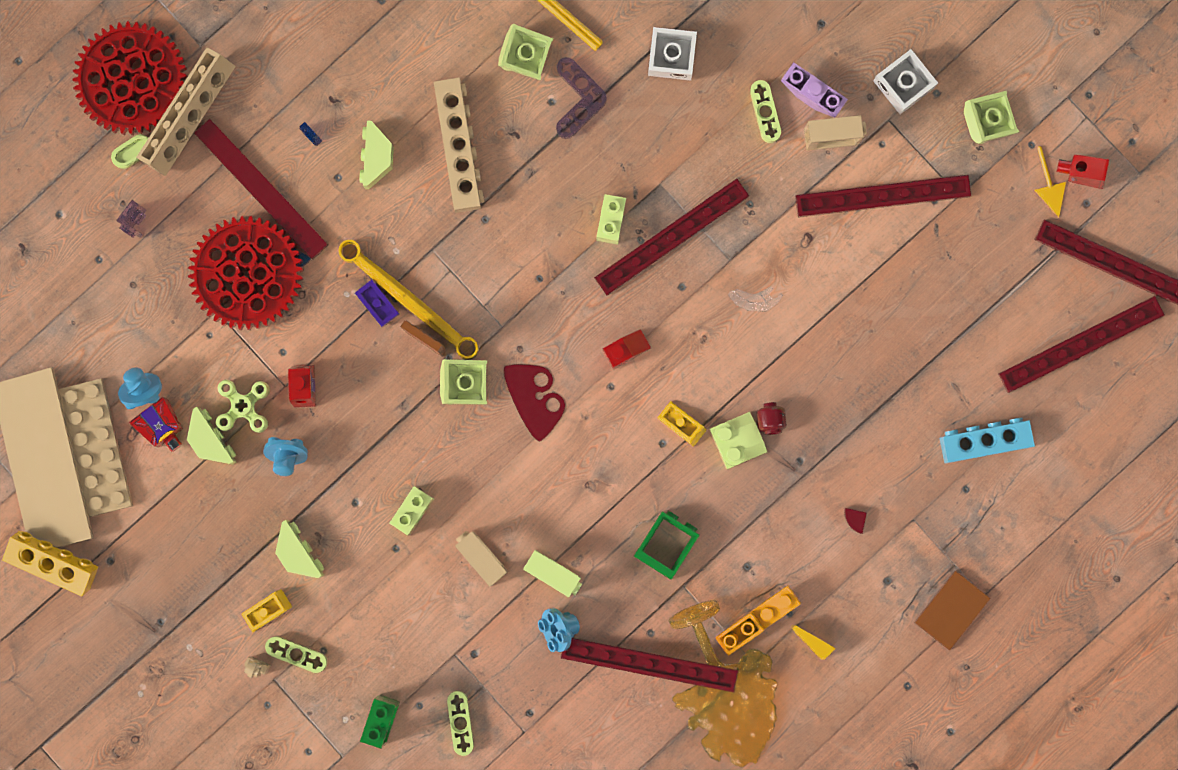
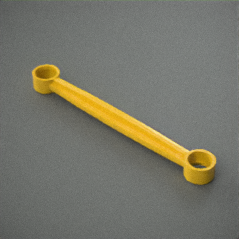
(408, 299)

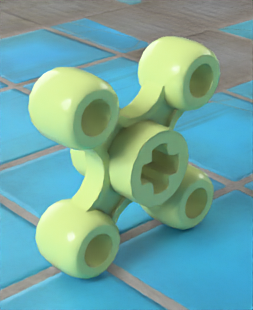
(249, 412)

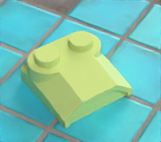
(524, 51)
(989, 117)
(463, 382)
(738, 440)

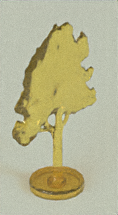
(735, 721)

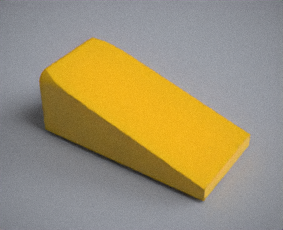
(682, 423)
(266, 610)
(818, 646)

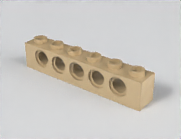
(444, 91)
(186, 111)

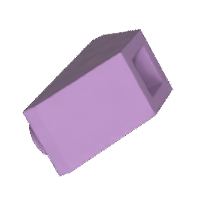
(813, 91)

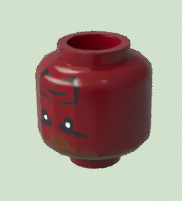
(771, 419)

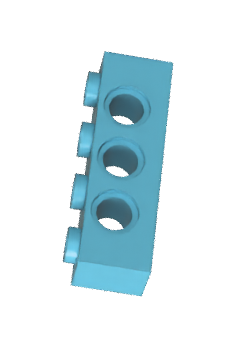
(1021, 439)

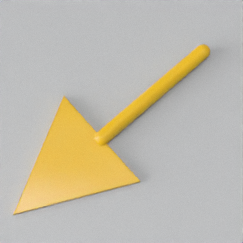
(1052, 194)

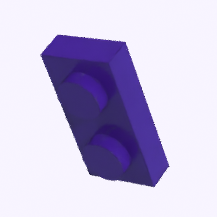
(376, 303)

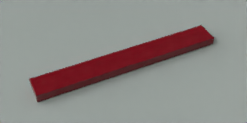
(261, 189)
(883, 196)
(671, 237)
(1108, 261)
(1081, 344)
(651, 664)

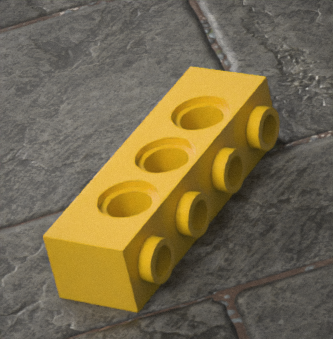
(39, 565)

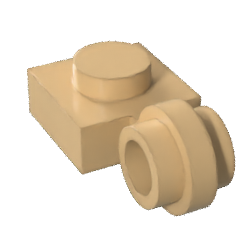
(255, 667)

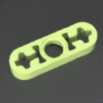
(766, 95)
(283, 643)
(468, 738)

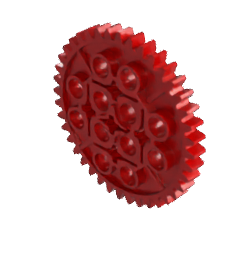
(145, 46)
(208, 270)

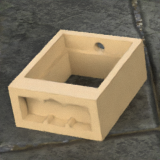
(834, 132)
(480, 557)

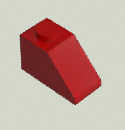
(626, 348)

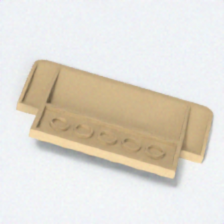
(61, 455)

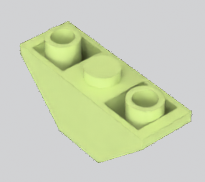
(376, 156)
(208, 440)
(296, 553)

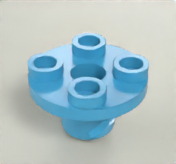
(139, 388)
(285, 454)
(558, 629)

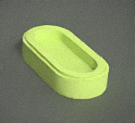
(126, 154)

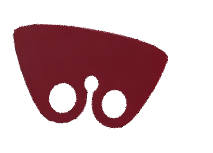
(531, 410)

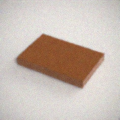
(423, 338)
(952, 610)

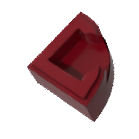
(855, 519)

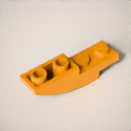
(758, 620)

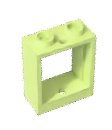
(553, 574)

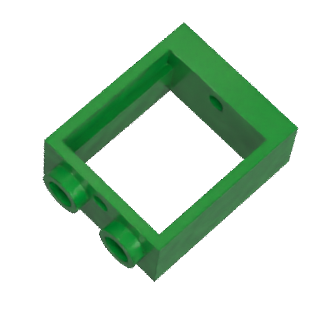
(659, 567)
(380, 721)

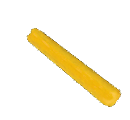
(572, 23)

